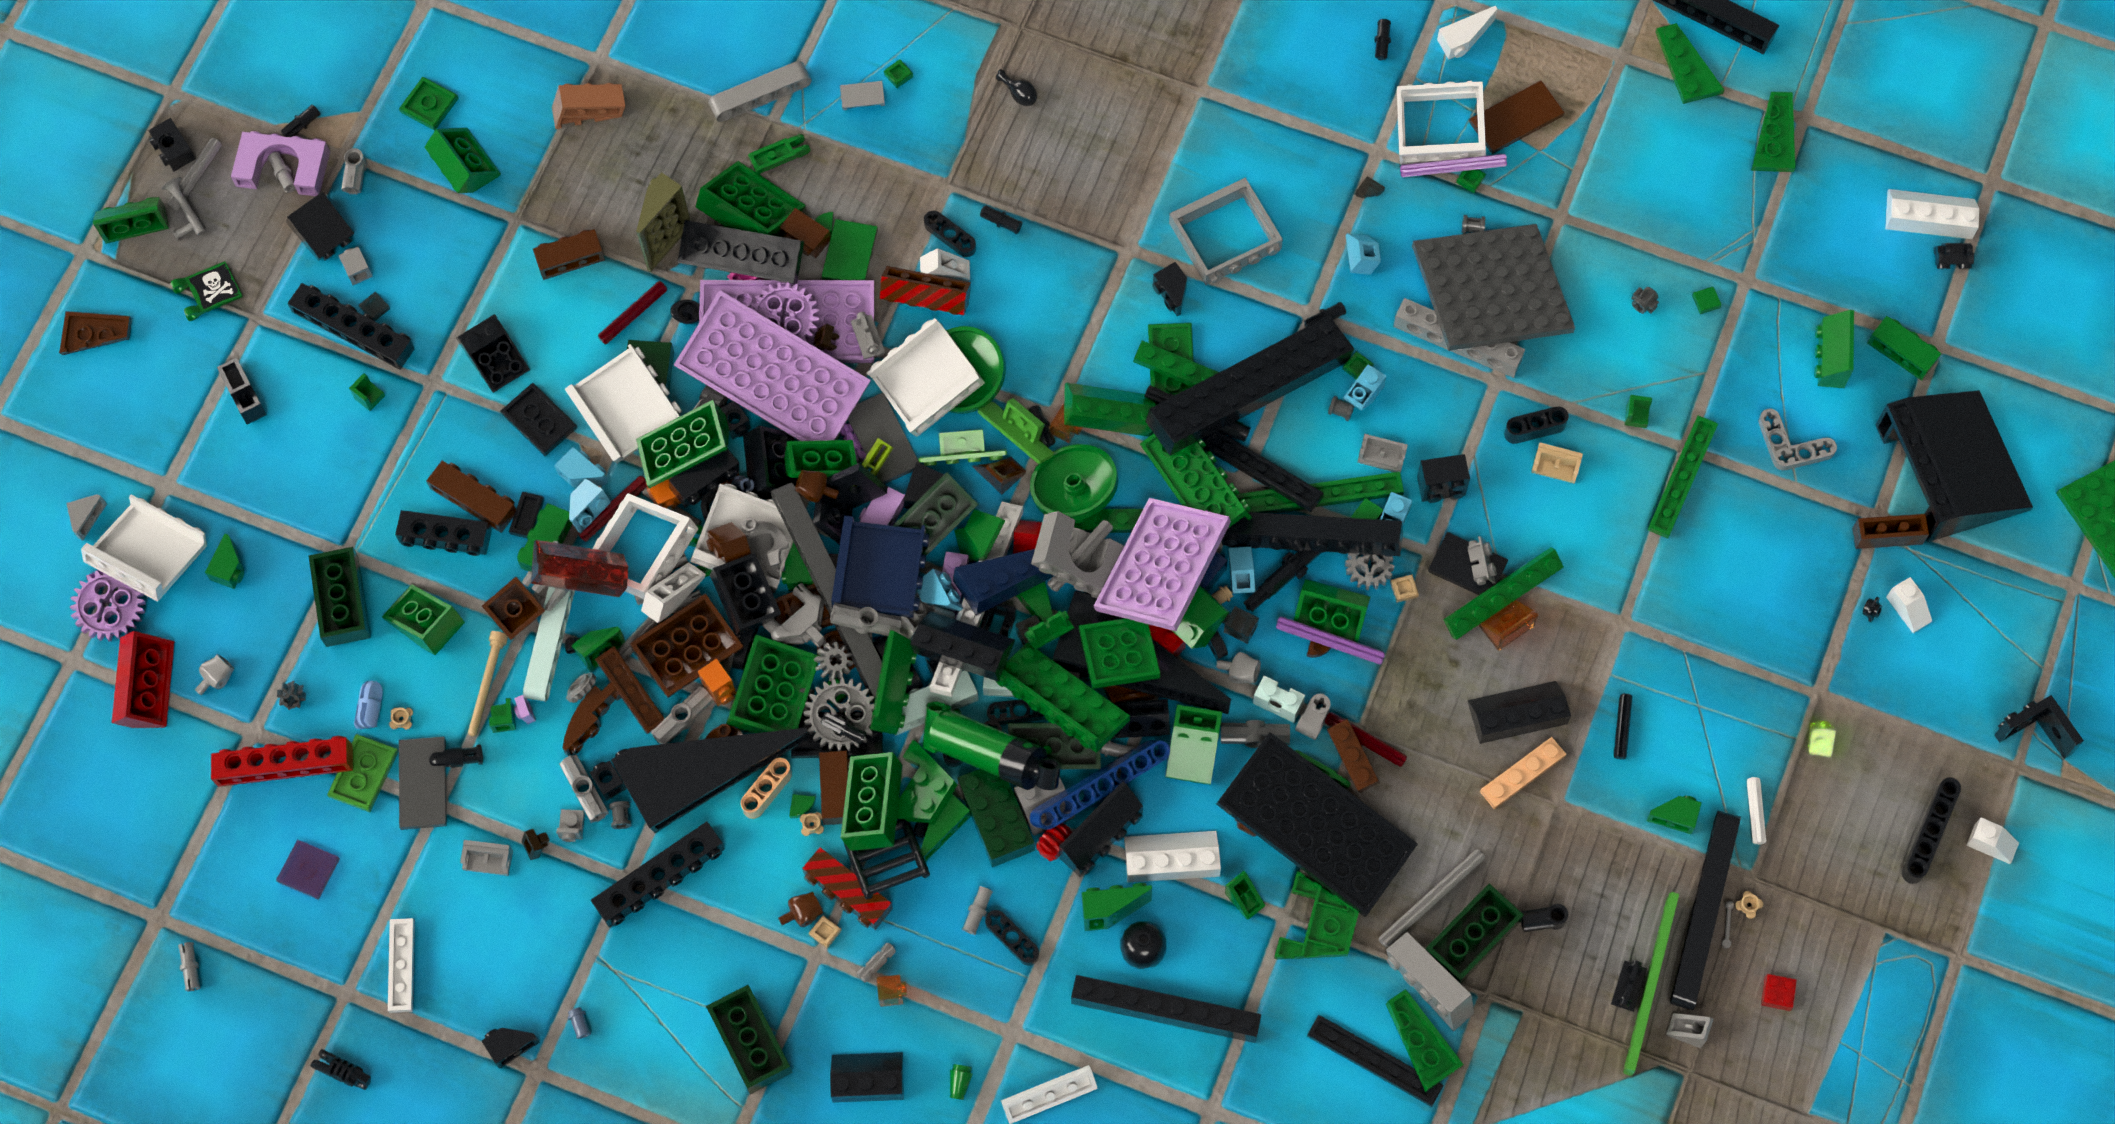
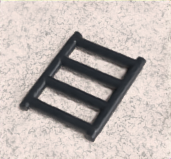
(915, 855)

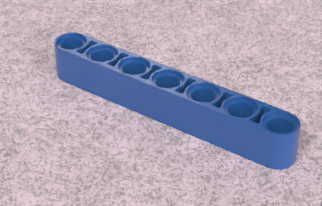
(1090, 784)

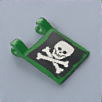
(209, 288)

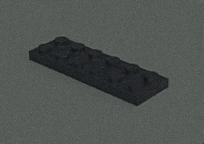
(740, 252)

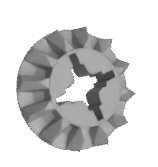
(580, 687)

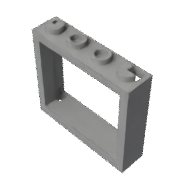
(1215, 201)

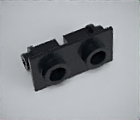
(1629, 985)

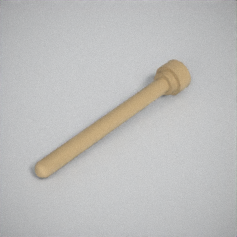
(497, 641)

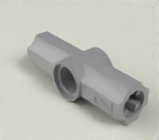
(852, 618)
(692, 705)
(590, 799)

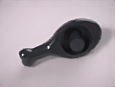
(1021, 90)
(685, 311)

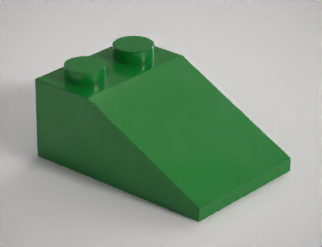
(424, 619)

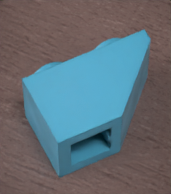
(1362, 253)
(1366, 388)
(576, 467)
(586, 504)
(1396, 508)
(1241, 570)
(939, 591)

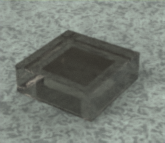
(374, 306)

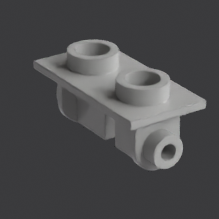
(867, 335)
(1481, 552)

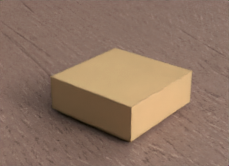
(1404, 588)
(825, 932)

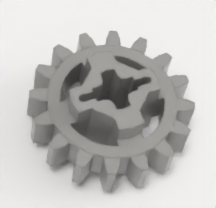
(1361, 565)

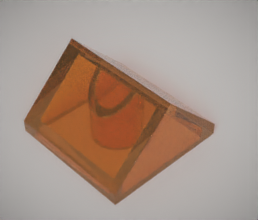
(1509, 624)

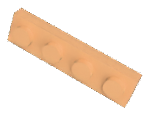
(1522, 773)

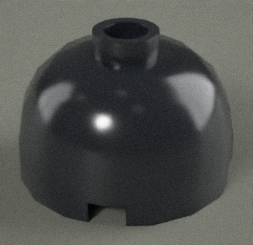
(1143, 945)

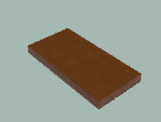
(1518, 116)

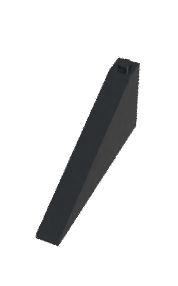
(1176, 679)
(683, 775)

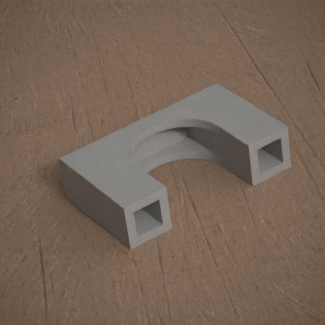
(1054, 558)

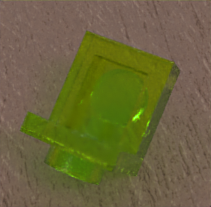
(1821, 738)

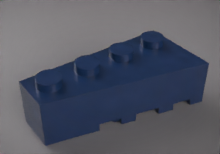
(997, 579)

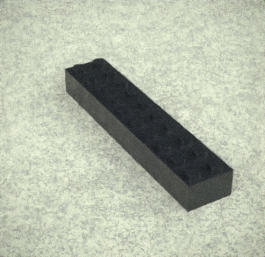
(1249, 385)

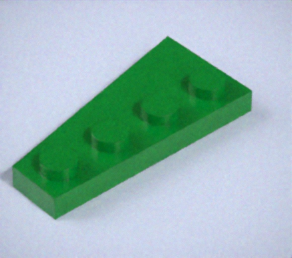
(1687, 67)
(1776, 140)
(1425, 1045)

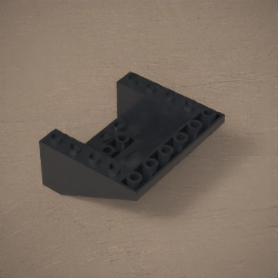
(1955, 460)

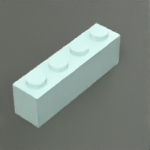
(915, 712)

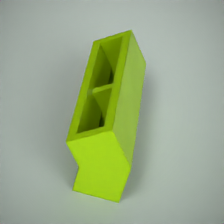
(872, 455)

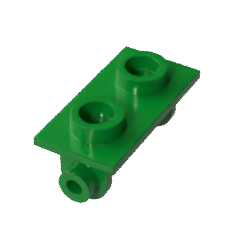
(1049, 630)

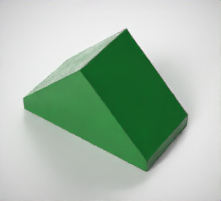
(1244, 895)

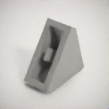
(84, 514)
(1690, 1029)

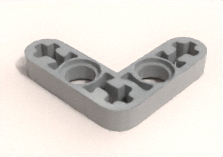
(1785, 447)

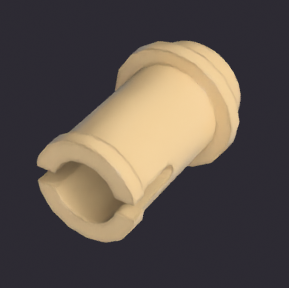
(1223, 594)

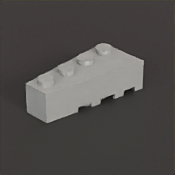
(1431, 981)

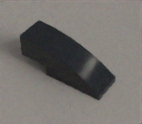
(241, 391)

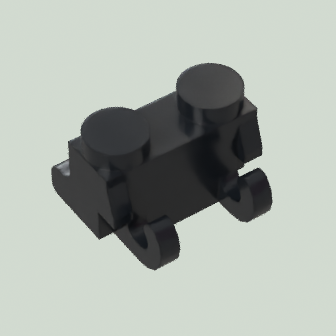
(1954, 254)

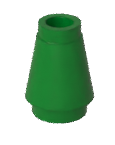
(959, 1081)

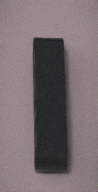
(1936, 821)

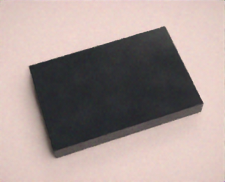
(538, 419)
(1454, 564)

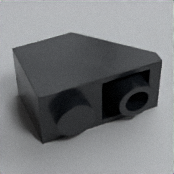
(1172, 286)

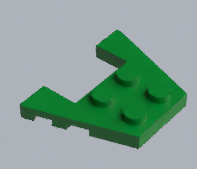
(927, 790)
(1329, 926)

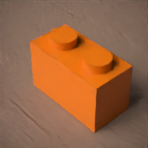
(717, 682)

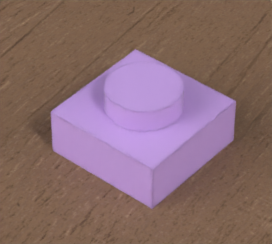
(523, 709)

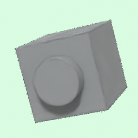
(355, 265)

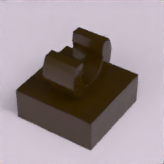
(823, 338)
(534, 843)

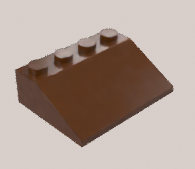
(685, 644)

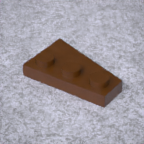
(92, 330)

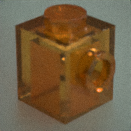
(1062, 431)
(891, 990)

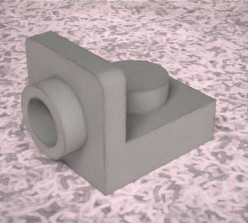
(571, 825)

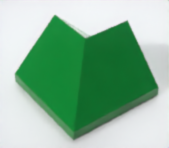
(978, 535)
(596, 643)

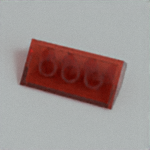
(579, 568)

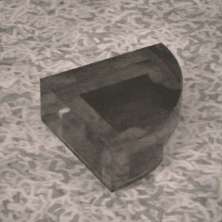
(1369, 188)

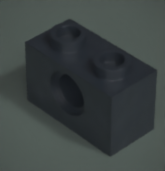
(166, 134)

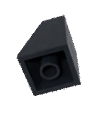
(320, 227)

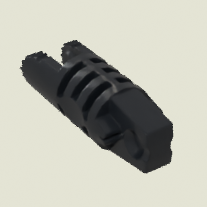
(341, 1070)

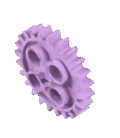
(804, 318)
(89, 597)

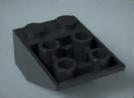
(493, 353)

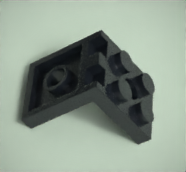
(830, 512)
(2051, 720)

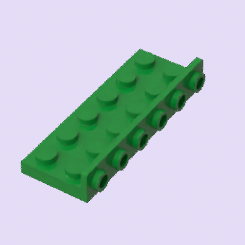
(1197, 479)
(1062, 698)

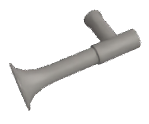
(194, 223)

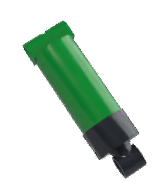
(989, 748)

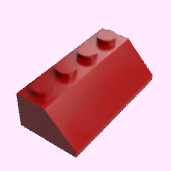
(142, 681)

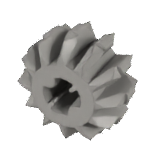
(828, 653)

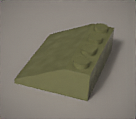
(661, 219)

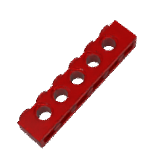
(338, 761)

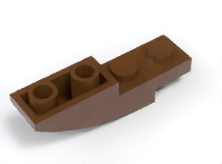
(584, 721)

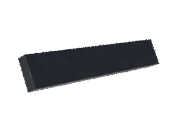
(1263, 470)
(1372, 1059)

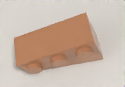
(587, 102)

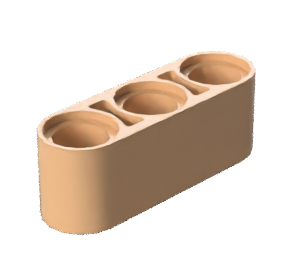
(762, 798)

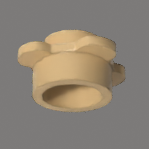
(396, 713)
(806, 819)
(1755, 902)

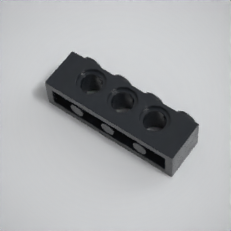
(411, 522)

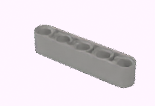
(759, 91)

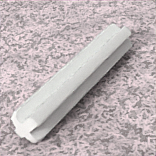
(1756, 810)

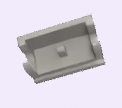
(862, 94)
(1382, 453)
(486, 857)

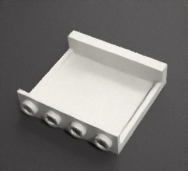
(925, 377)
(623, 402)
(736, 507)
(146, 548)

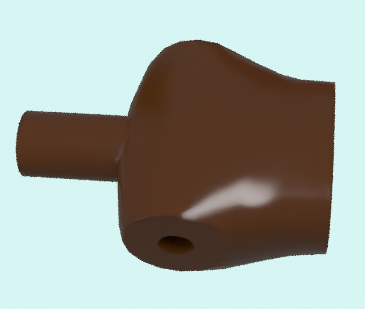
(813, 486)
(803, 910)

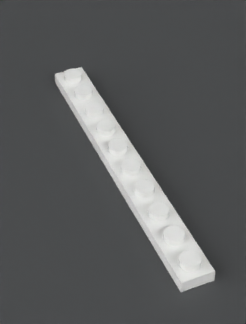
(947, 676)

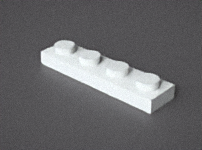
(401, 965)
(1049, 1094)

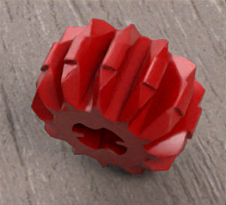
(1051, 840)

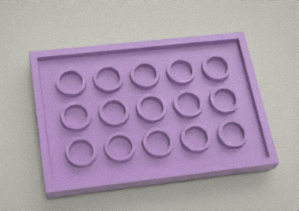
(1162, 564)

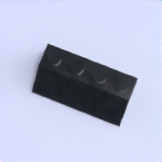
(962, 645)
(1519, 711)
(1101, 830)

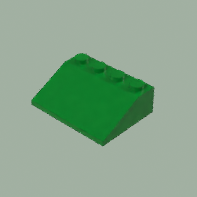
(746, 201)
(683, 443)
(771, 687)

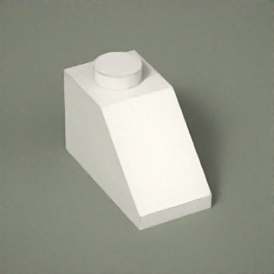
(945, 265)
(1910, 604)
(1993, 840)

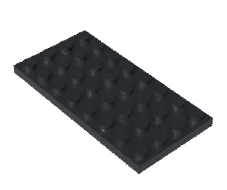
(1317, 824)

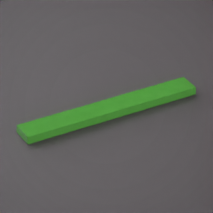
(1651, 983)

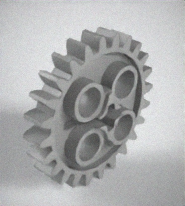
(856, 701)

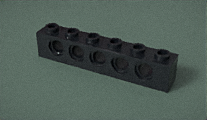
(394, 354)
(663, 862)

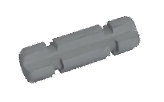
(876, 962)

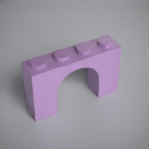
(256, 148)

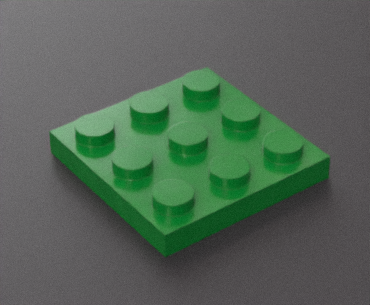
(1118, 652)

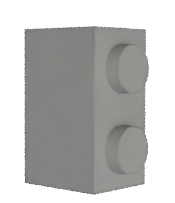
(1033, 798)

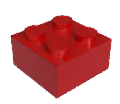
(1778, 992)

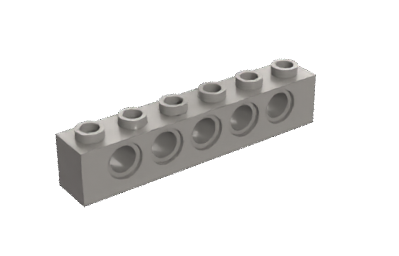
(1424, 324)

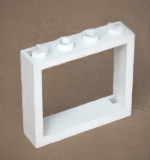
(1445, 91)
(670, 552)

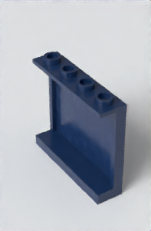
(880, 567)

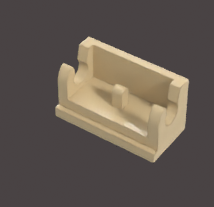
(1557, 463)

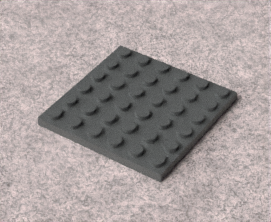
(1493, 287)

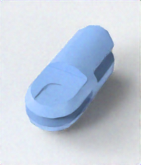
(368, 705)

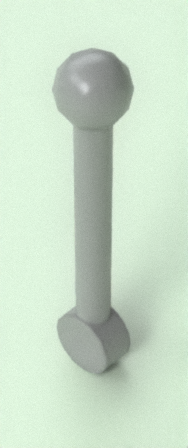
(1726, 943)

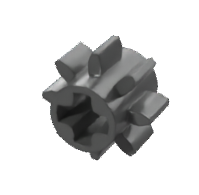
(1645, 300)
(291, 695)

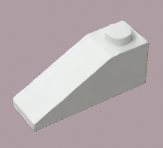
(1462, 35)
(669, 593)

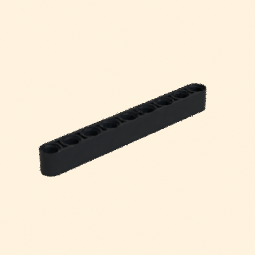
(1705, 910)

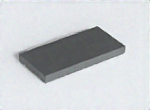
(877, 420)
(421, 784)

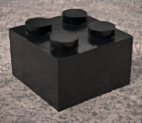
(1443, 478)

